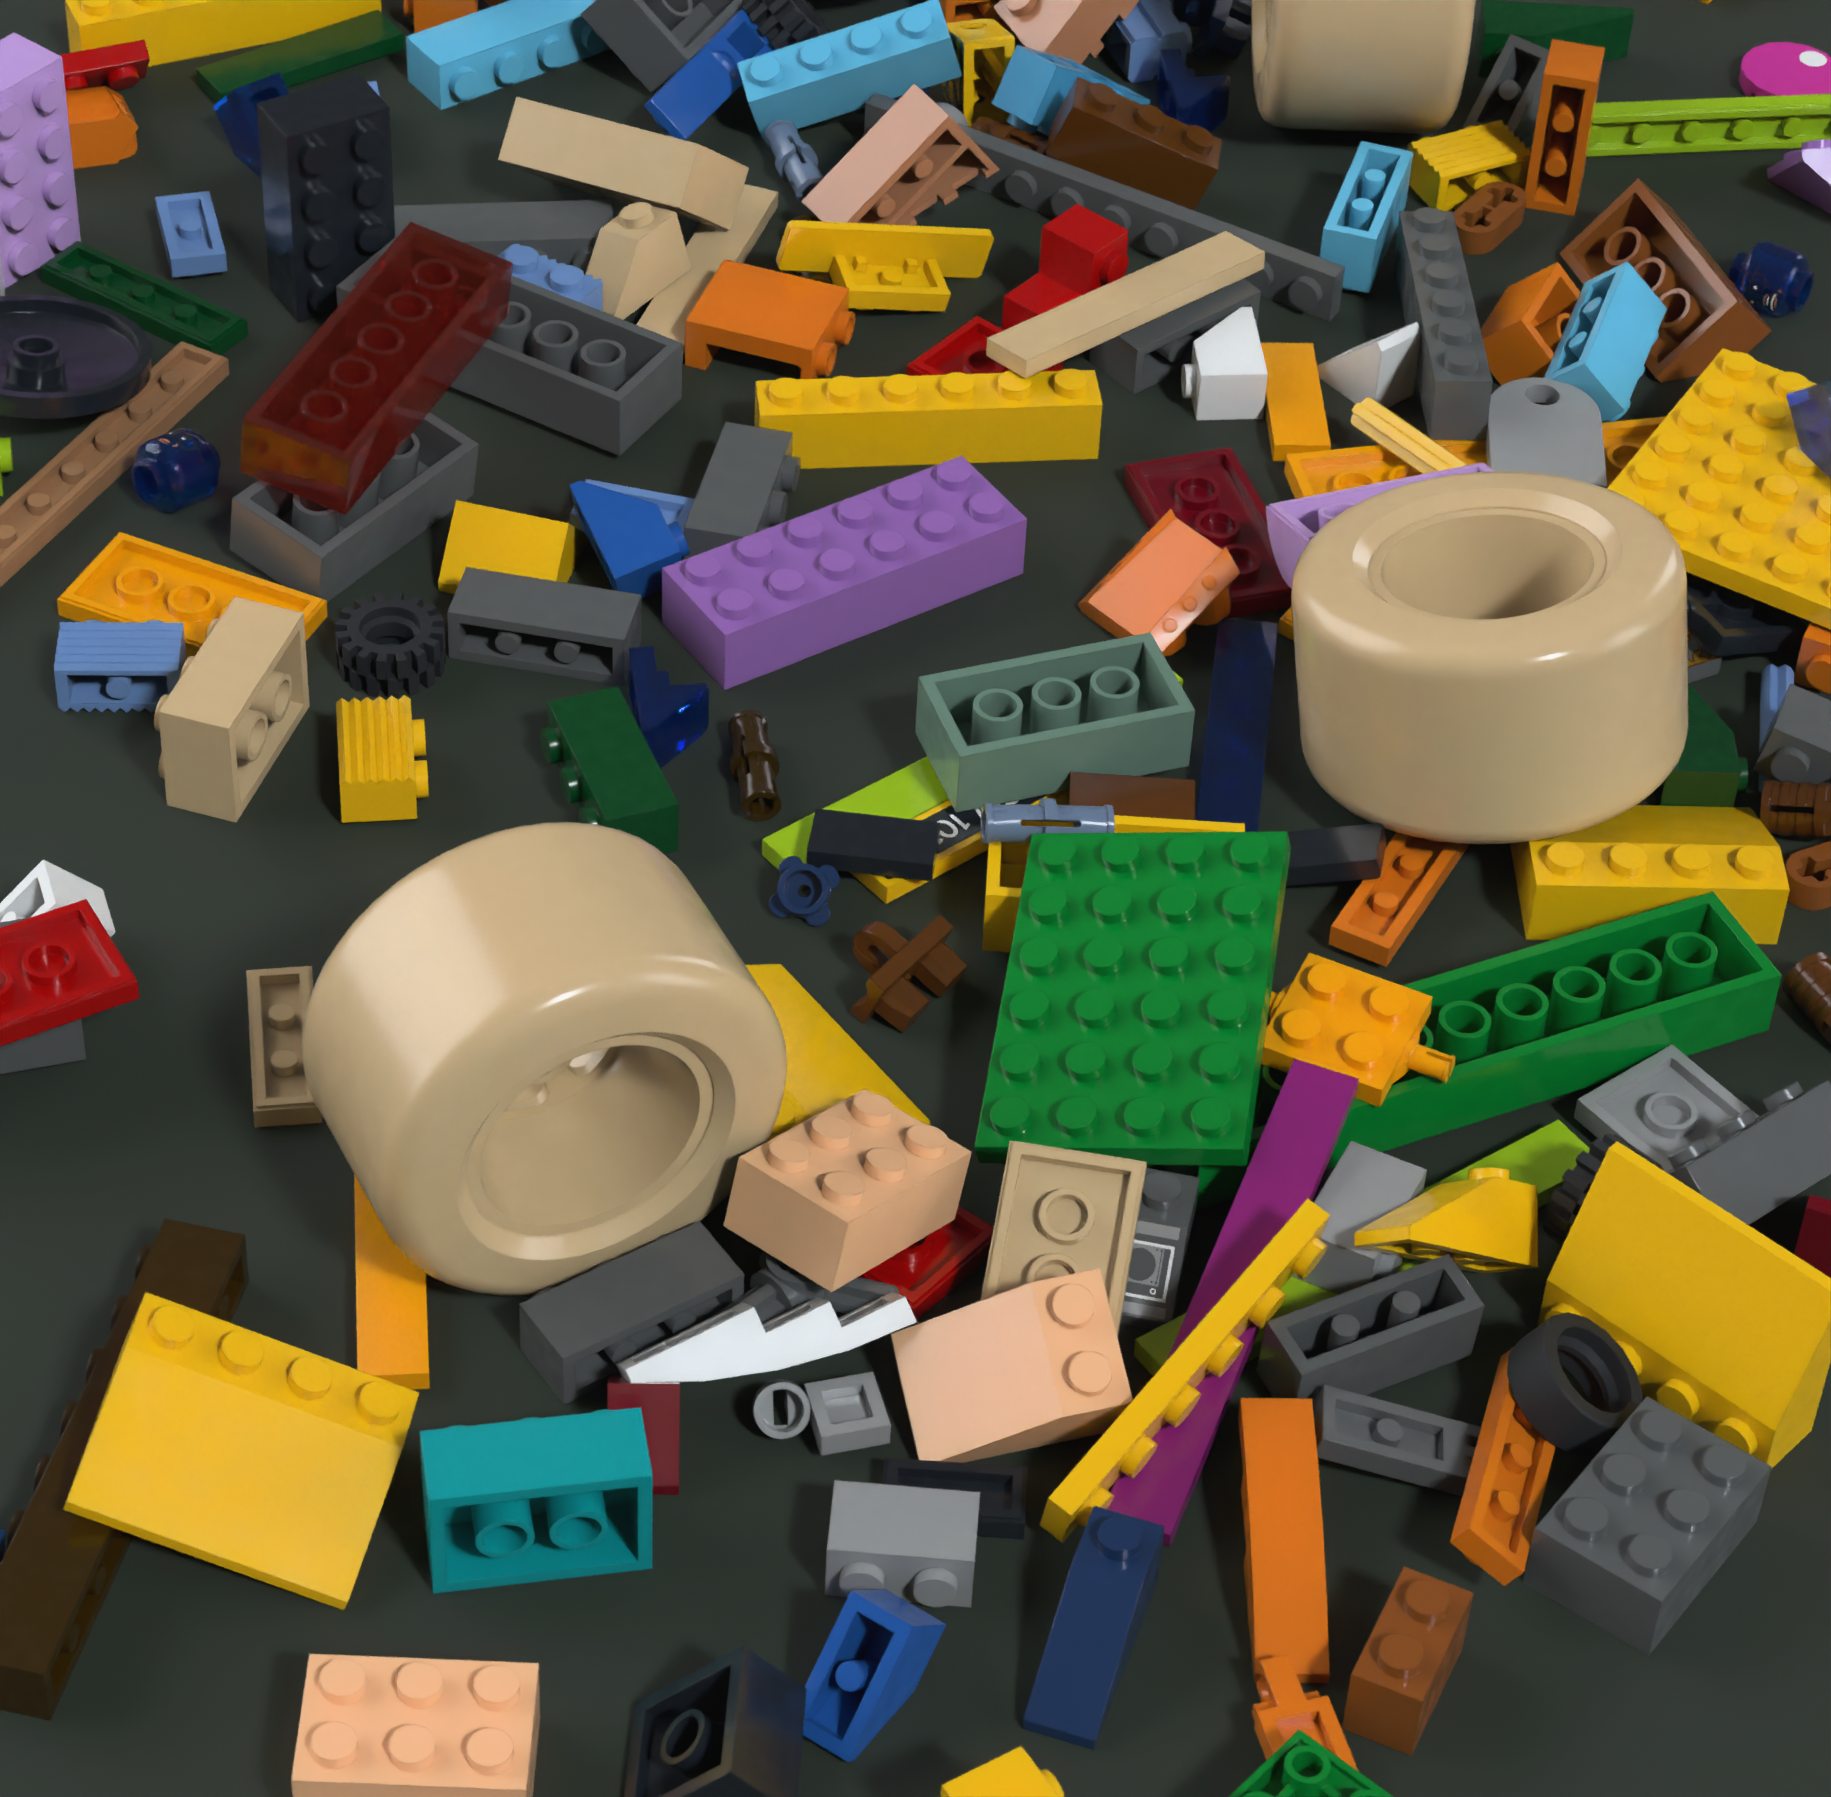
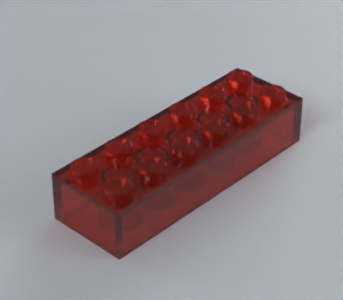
(375, 368)

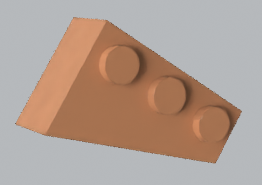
(1063, 26)
(900, 167)

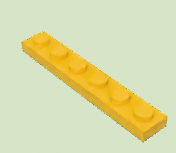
(1172, 1390)

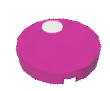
(1785, 70)

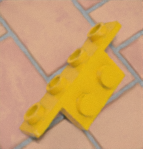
(885, 262)

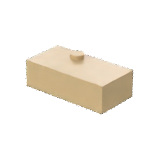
(623, 162)

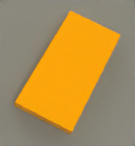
(153, 582)

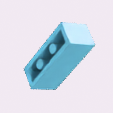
(1366, 213)
(1609, 339)

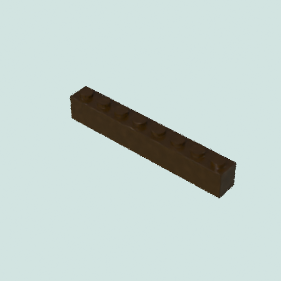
(62, 1562)

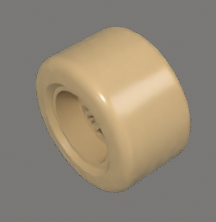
(1360, 63)
(1491, 656)
(541, 1056)

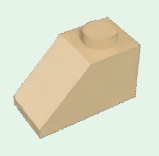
(638, 257)

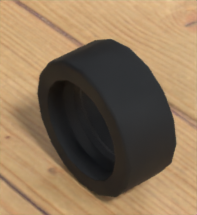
(1550, 1399)

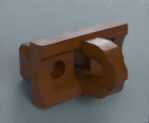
(890, 985)

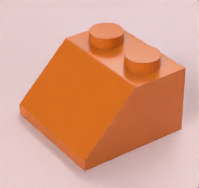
(1529, 324)

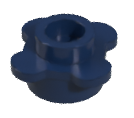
(793, 876)

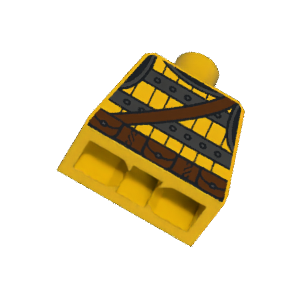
(983, 57)

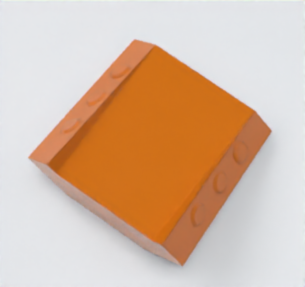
(100, 127)
(1164, 586)

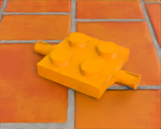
(1352, 1027)

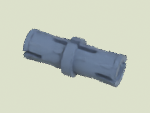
(794, 160)
(1003, 822)

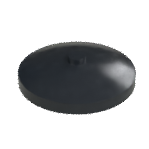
(68, 357)

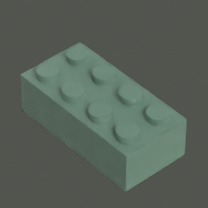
(1033, 719)

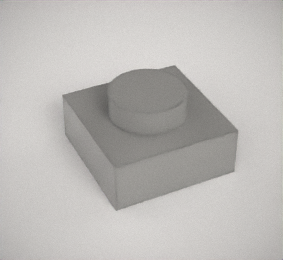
(847, 1413)

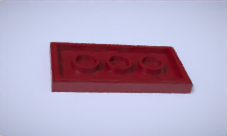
(1223, 506)

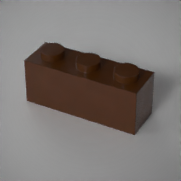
(1133, 144)

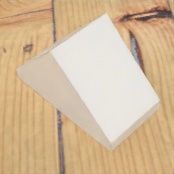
(1376, 368)

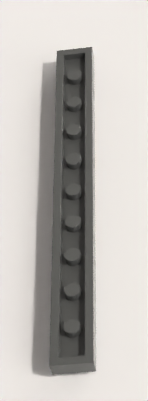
(1152, 222)

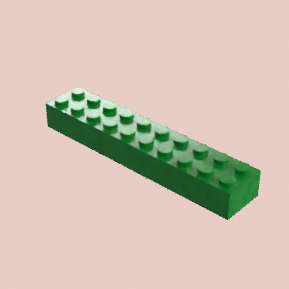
(1554, 1025)

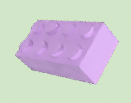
(35, 159)

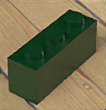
(609, 767)

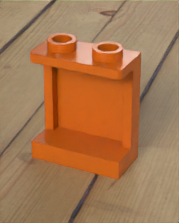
(769, 318)

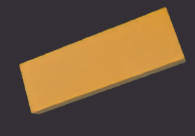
(1294, 400)

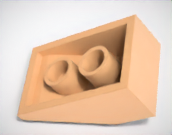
(1013, 1371)

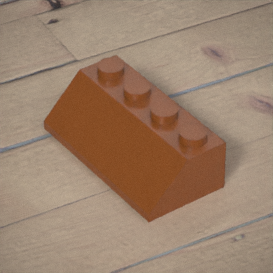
(1700, 300)

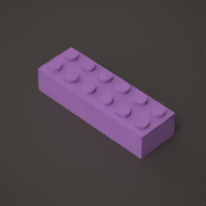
(842, 571)

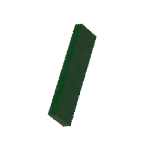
(305, 55)
(143, 299)

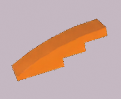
(1284, 1536)

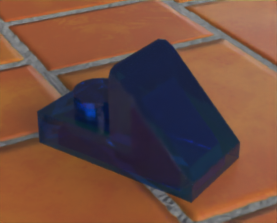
(1188, 97)
(666, 713)

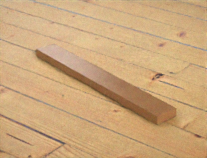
(103, 453)

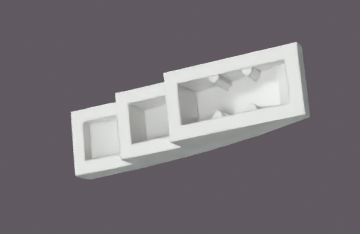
(741, 1345)

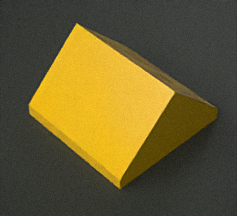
(508, 544)

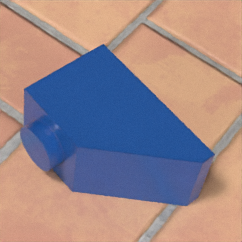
(628, 537)
(867, 1670)

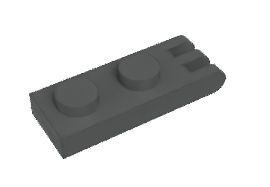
(1393, 1439)

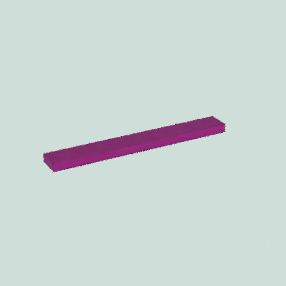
(1276, 1184)

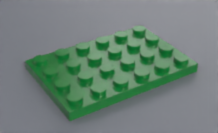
(1137, 996)

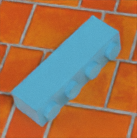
(498, 48)
(849, 66)

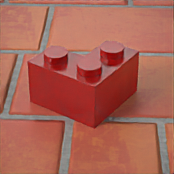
(1076, 257)

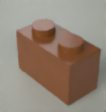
(1407, 1661)

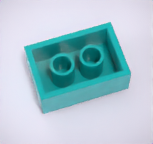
(537, 1499)

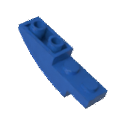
(707, 77)

